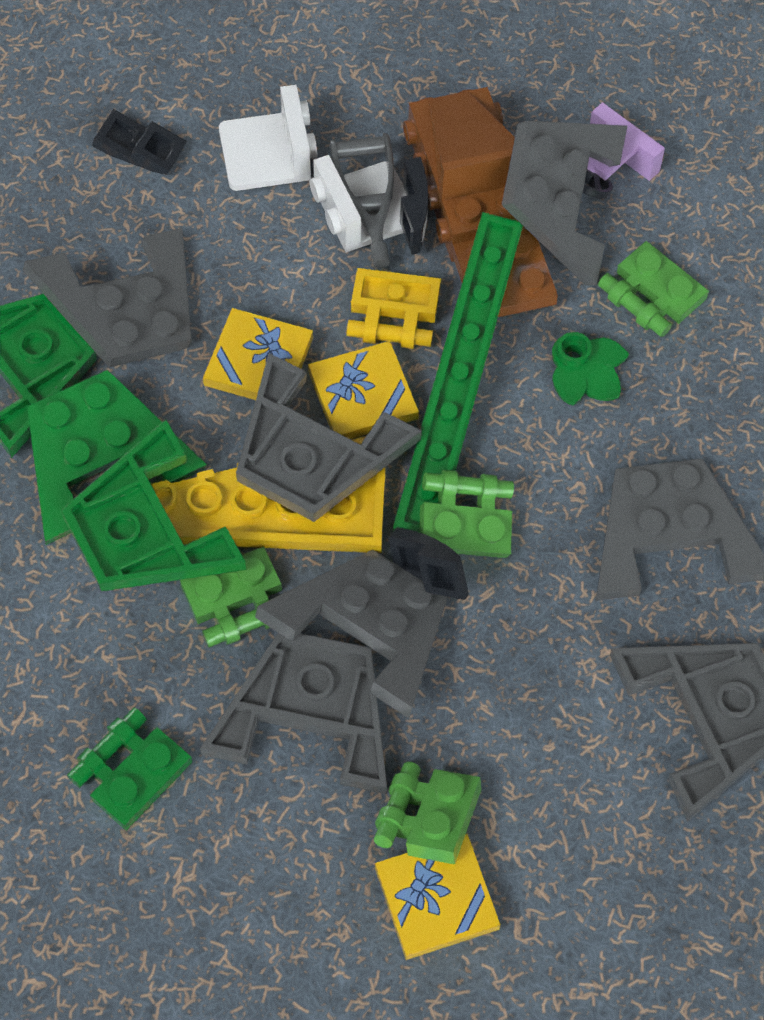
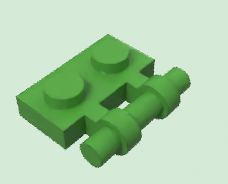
(661, 282)
(465, 528)
(220, 593)
(442, 817)

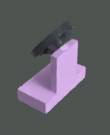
(638, 152)

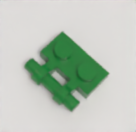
(139, 778)

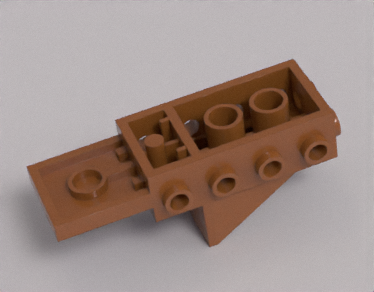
(466, 174)

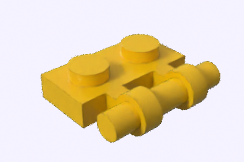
(393, 296)

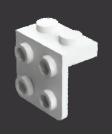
(269, 147)
(339, 208)

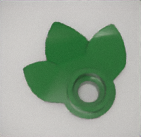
(591, 372)

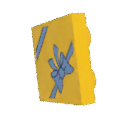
(244, 349)
(360, 387)
(436, 900)

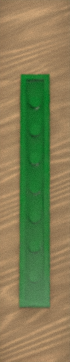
(461, 362)

